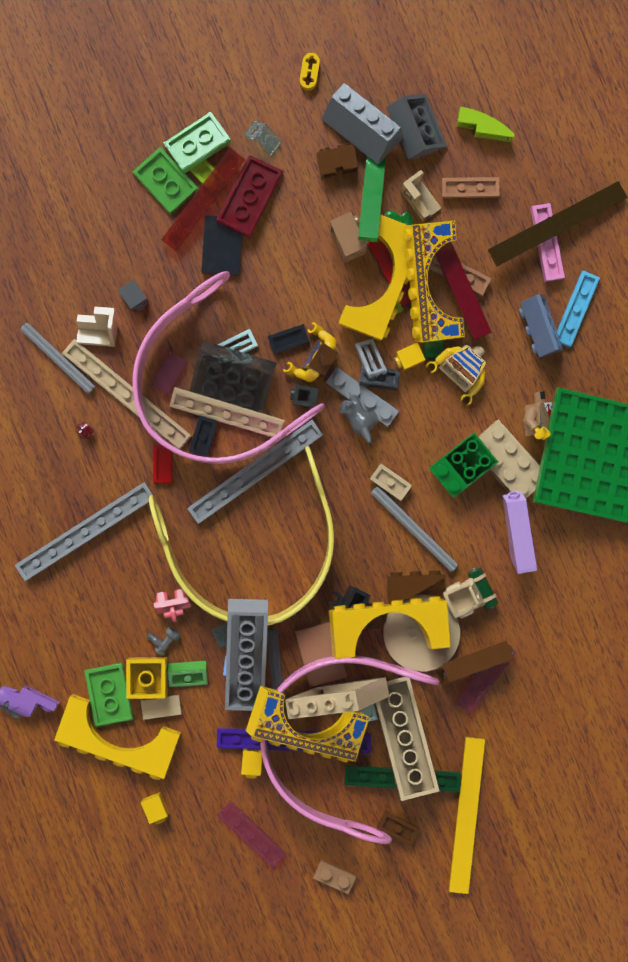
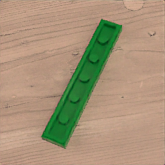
(371, 201)

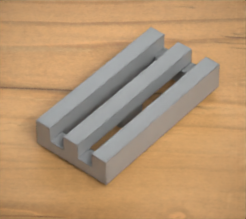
(376, 372)

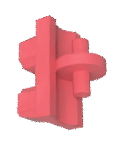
(173, 607)

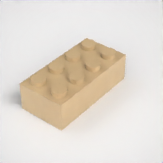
(516, 466)

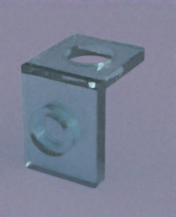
(264, 137)

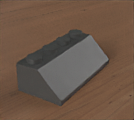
(362, 124)

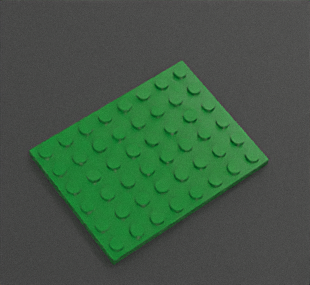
(586, 456)

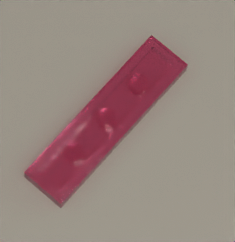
(479, 687)
(251, 834)

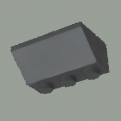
(418, 125)

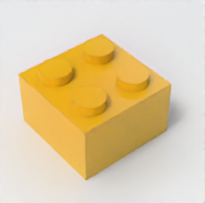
(146, 677)

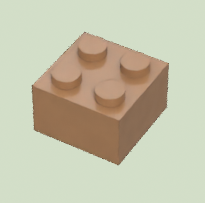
(345, 234)

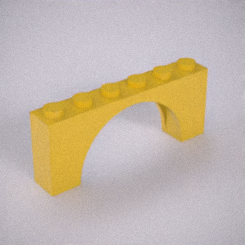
(349, 622)

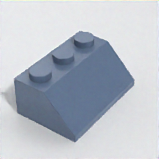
(540, 326)

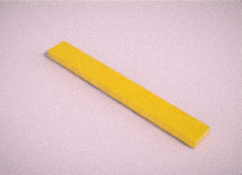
(466, 815)

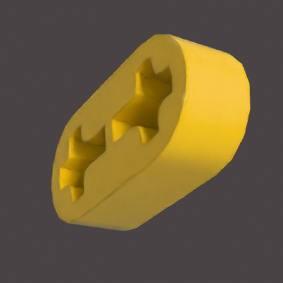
(305, 71)

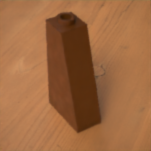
(474, 663)

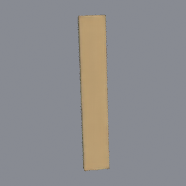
(226, 412)

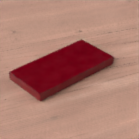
(249, 196)

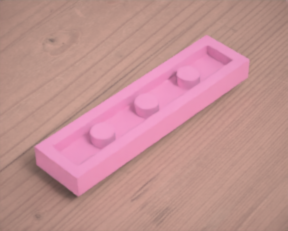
(548, 250)

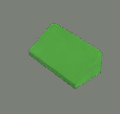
(187, 674)

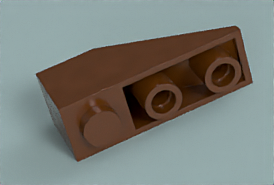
(407, 586)

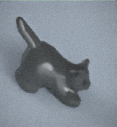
(360, 420)

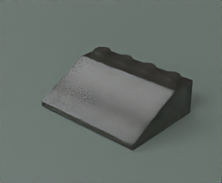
(233, 376)

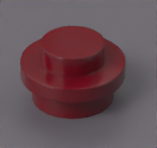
(84, 430)

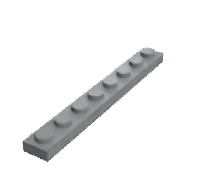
(255, 471)
(84, 532)

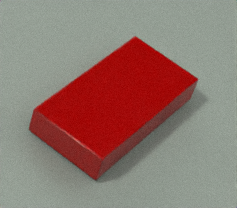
(162, 464)

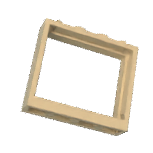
(337, 698)

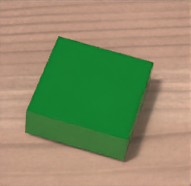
(433, 348)

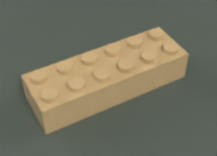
(406, 741)

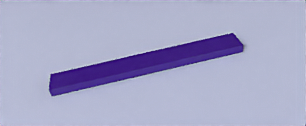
(239, 739)

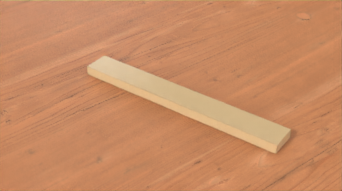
(124, 393)

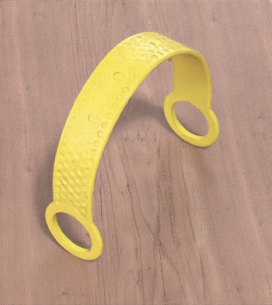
(222, 614)

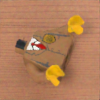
(538, 417)

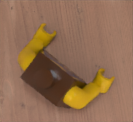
(319, 358)

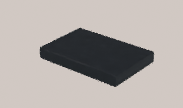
(220, 248)

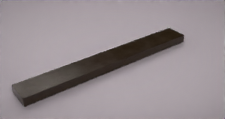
(557, 224)

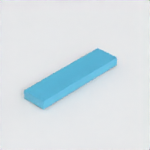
(577, 308)

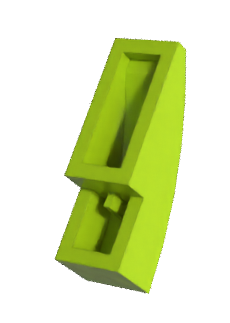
(484, 125)

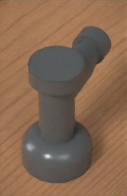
(161, 645)

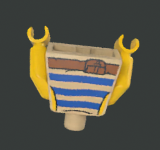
(463, 367)

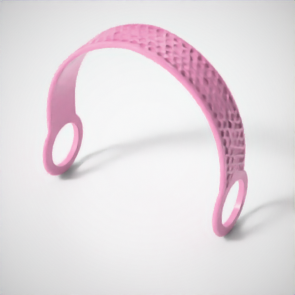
(141, 358)
(307, 811)

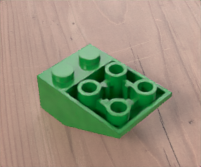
(463, 464)

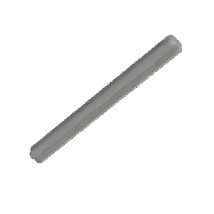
(414, 529)

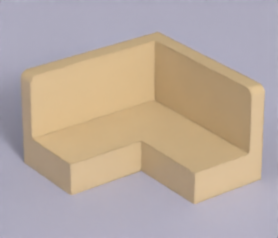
(419, 197)
(98, 329)

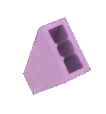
(519, 532)

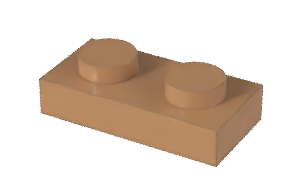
(334, 876)

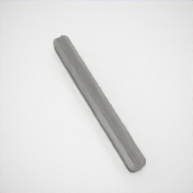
(59, 359)

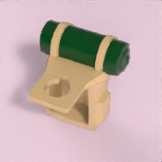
(470, 595)

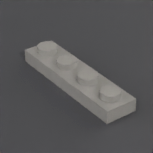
(370, 402)

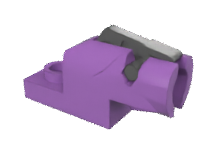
(25, 702)

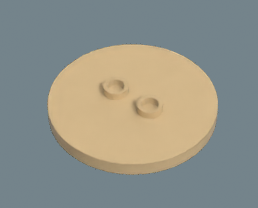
(408, 644)

